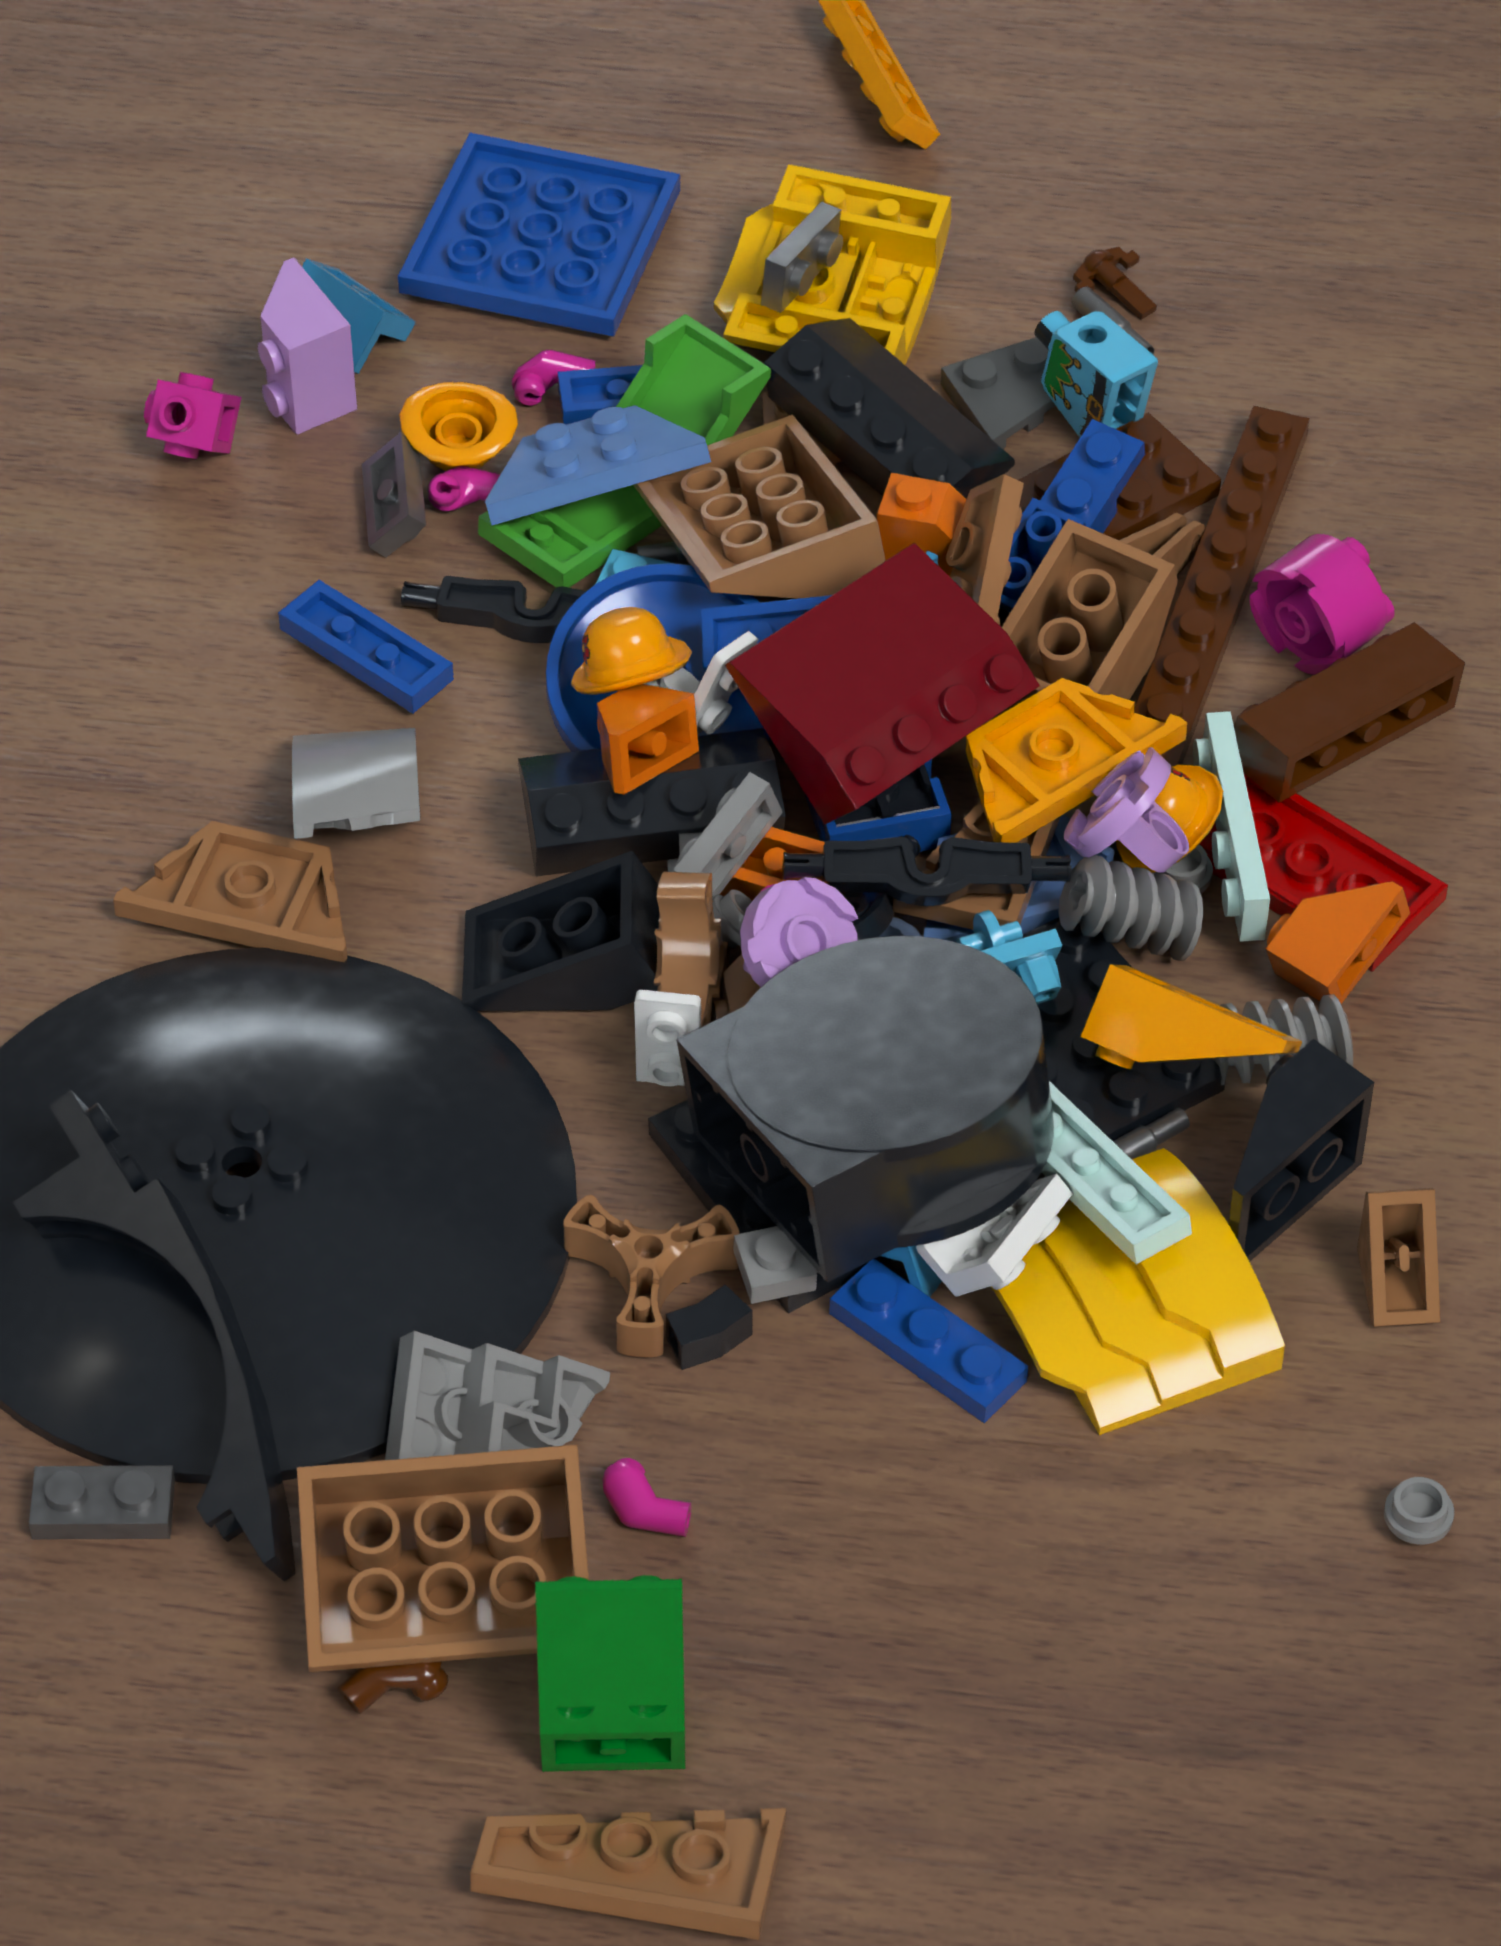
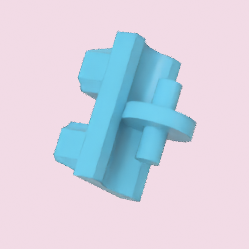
(1028, 957)

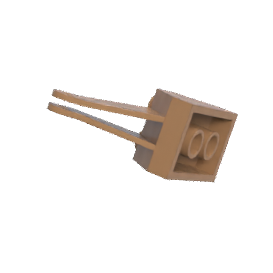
(1101, 604)

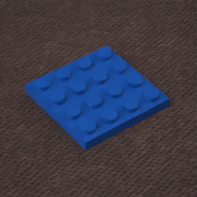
(540, 234)

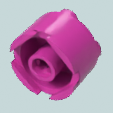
(1320, 601)

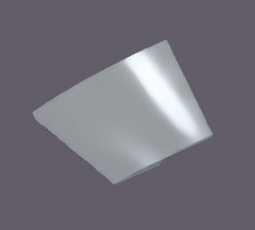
(354, 780)
(484, 1399)

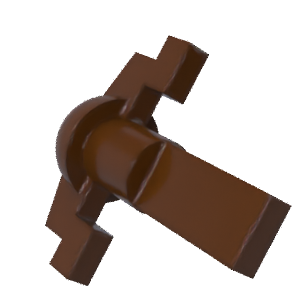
(1101, 266)

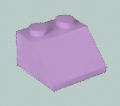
(305, 353)

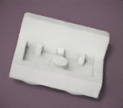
(995, 1249)

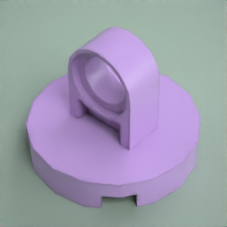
(1129, 814)
(791, 924)

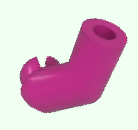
(541, 373)
(460, 487)
(637, 1503)

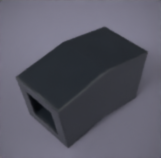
(708, 1328)

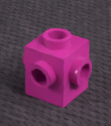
(191, 416)

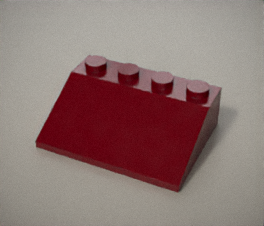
(879, 680)

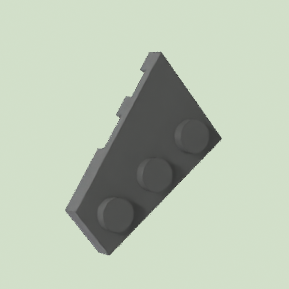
(1001, 389)

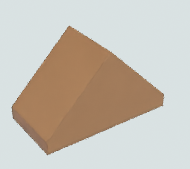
(1400, 1256)

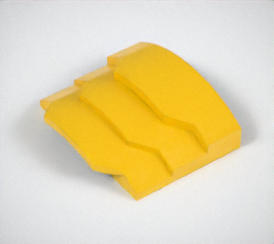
(879, 280)
(1146, 1331)

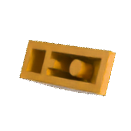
(1158, 1022)

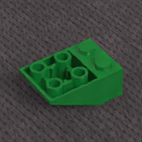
(611, 1674)

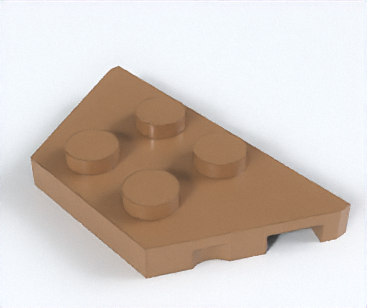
(244, 892)

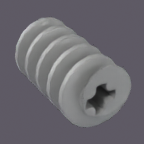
(1132, 905)
(1325, 1025)

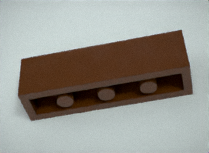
(1347, 711)

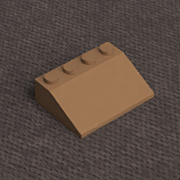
(768, 516)
(435, 1554)

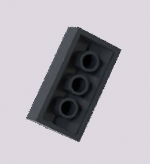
(878, 410)
(581, 821)

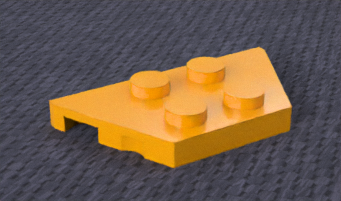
(1055, 752)

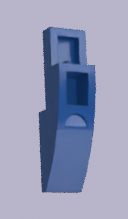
(1081, 491)

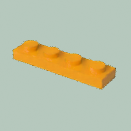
(880, 70)

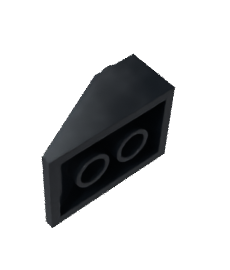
(565, 942)
(1301, 1143)

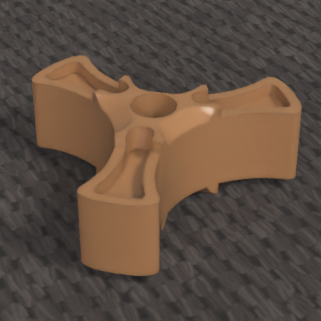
(689, 939)
(648, 1263)

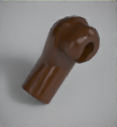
(371, 1683)

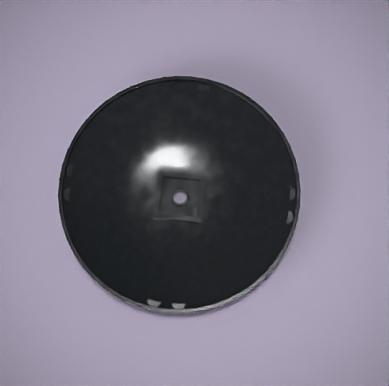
(395, 1194)

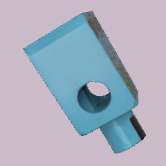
(1095, 370)

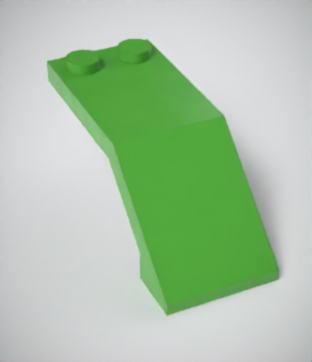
(686, 379)

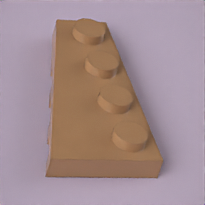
(673, 1872)

